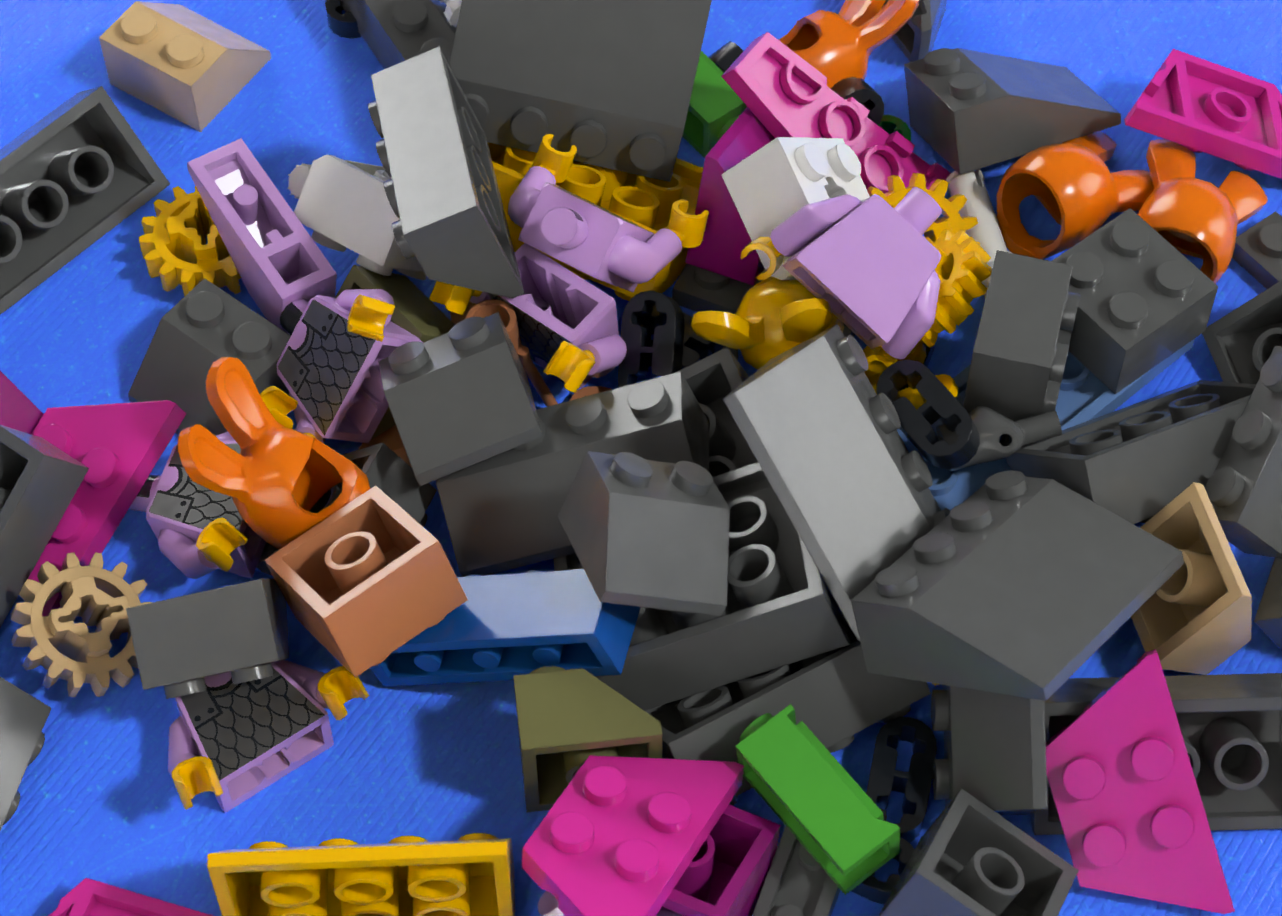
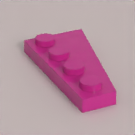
(796, 102)

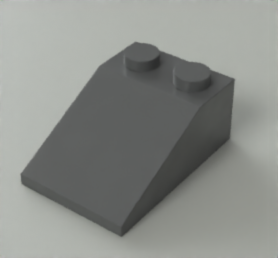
(998, 107)

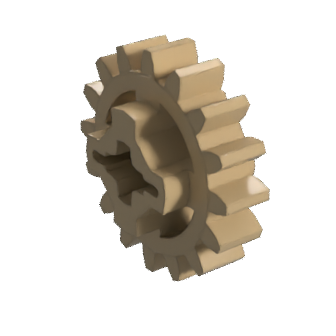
(101, 602)

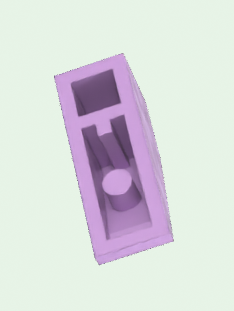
(260, 231)

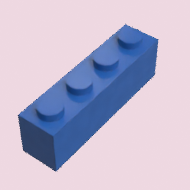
(514, 628)

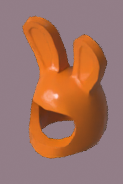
(843, 41)
(1074, 190)
(1194, 212)
(278, 468)

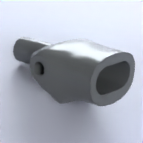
(1015, 433)

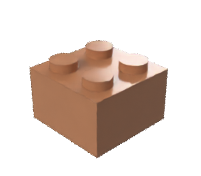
(366, 580)

